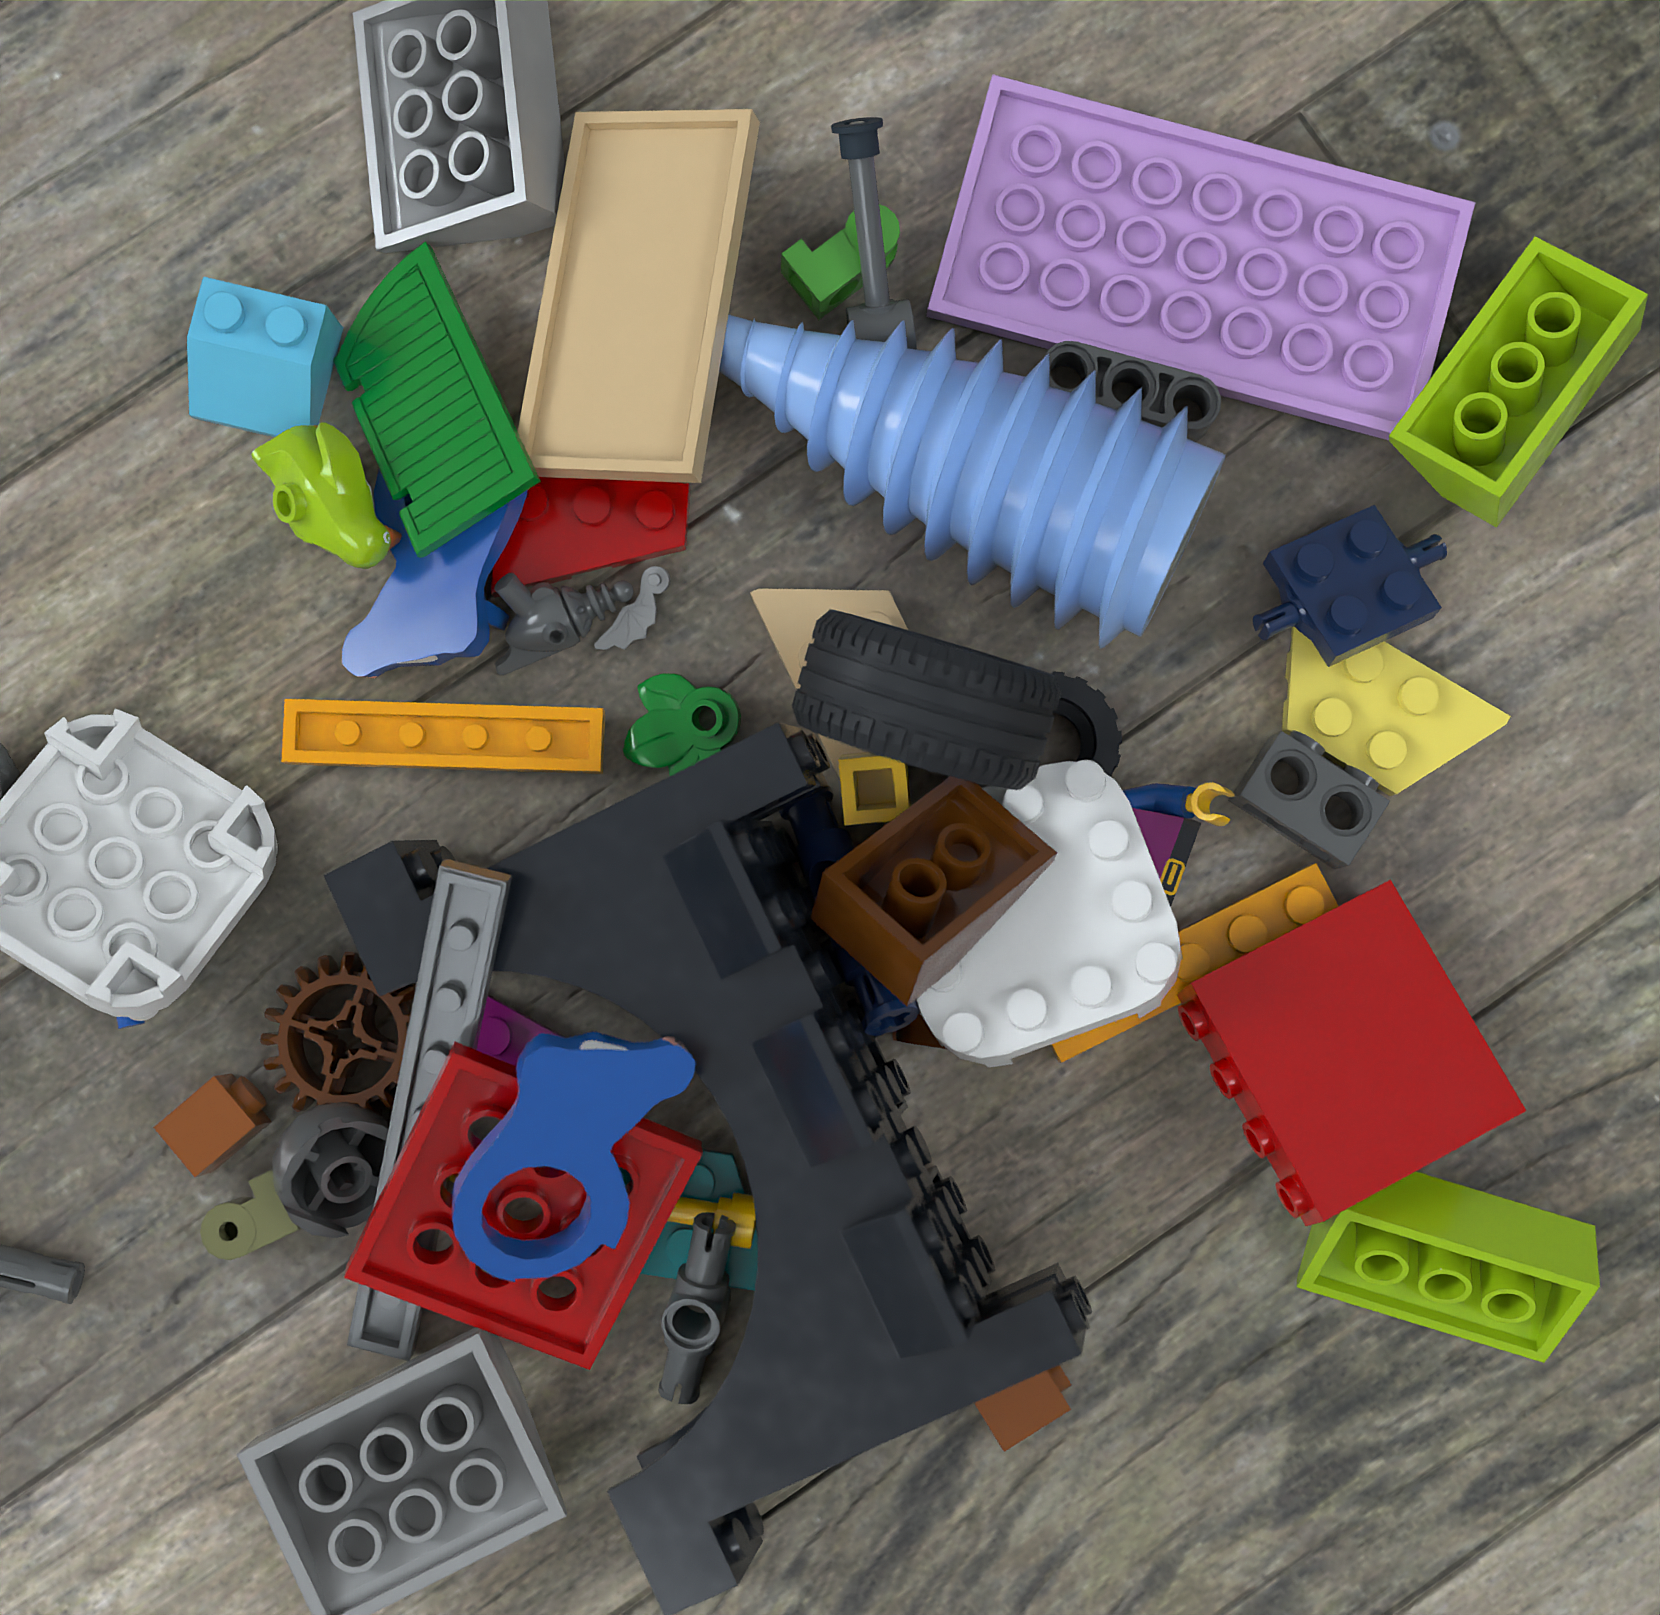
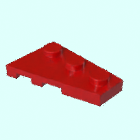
(593, 525)

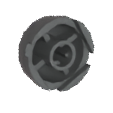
(330, 1167)

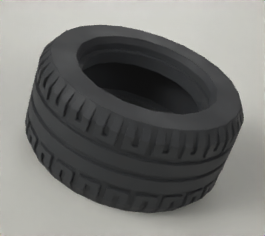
(925, 701)

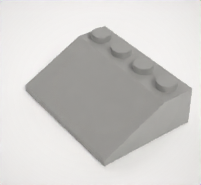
(459, 120)
(405, 1477)

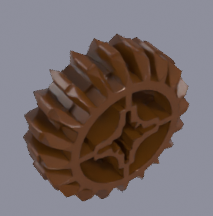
(337, 1066)

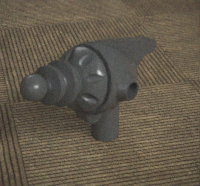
(551, 618)

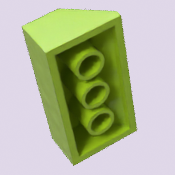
(1518, 379)
(1457, 1264)

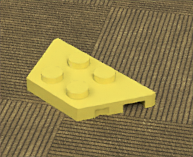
(1382, 712)

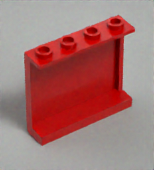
(1347, 1054)

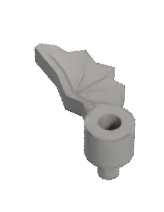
(637, 617)

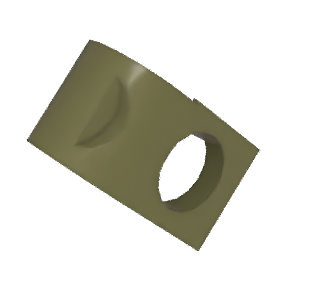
(246, 1222)

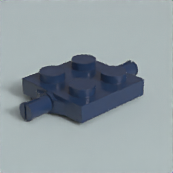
(1350, 586)

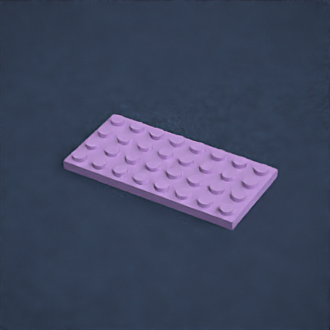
(1201, 256)

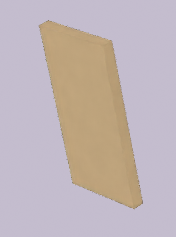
(638, 294)

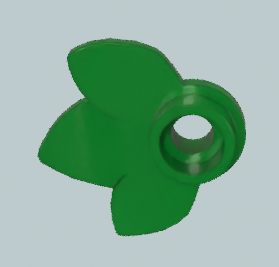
(671, 728)

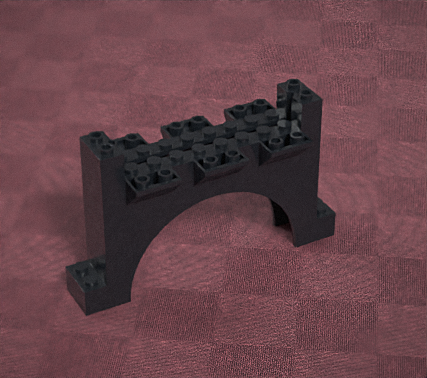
(865, 1271)

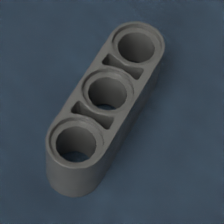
(1158, 382)

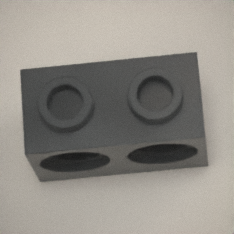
(1302, 814)

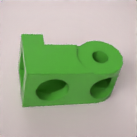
(834, 269)

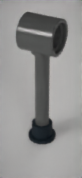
(878, 314)

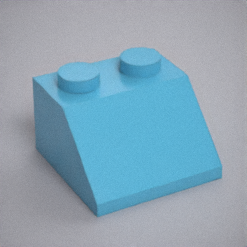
(259, 358)

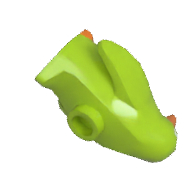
(325, 493)

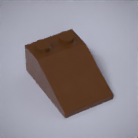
(929, 885)

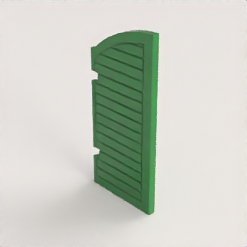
(431, 405)

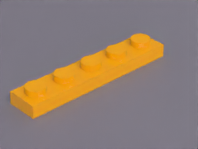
(443, 736)
(1225, 938)

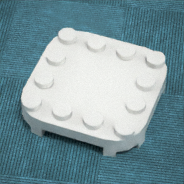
(125, 864)
(1078, 944)

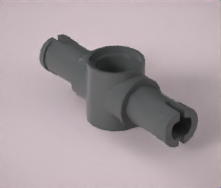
(699, 1283)

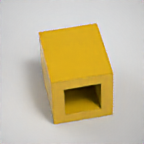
(872, 788)

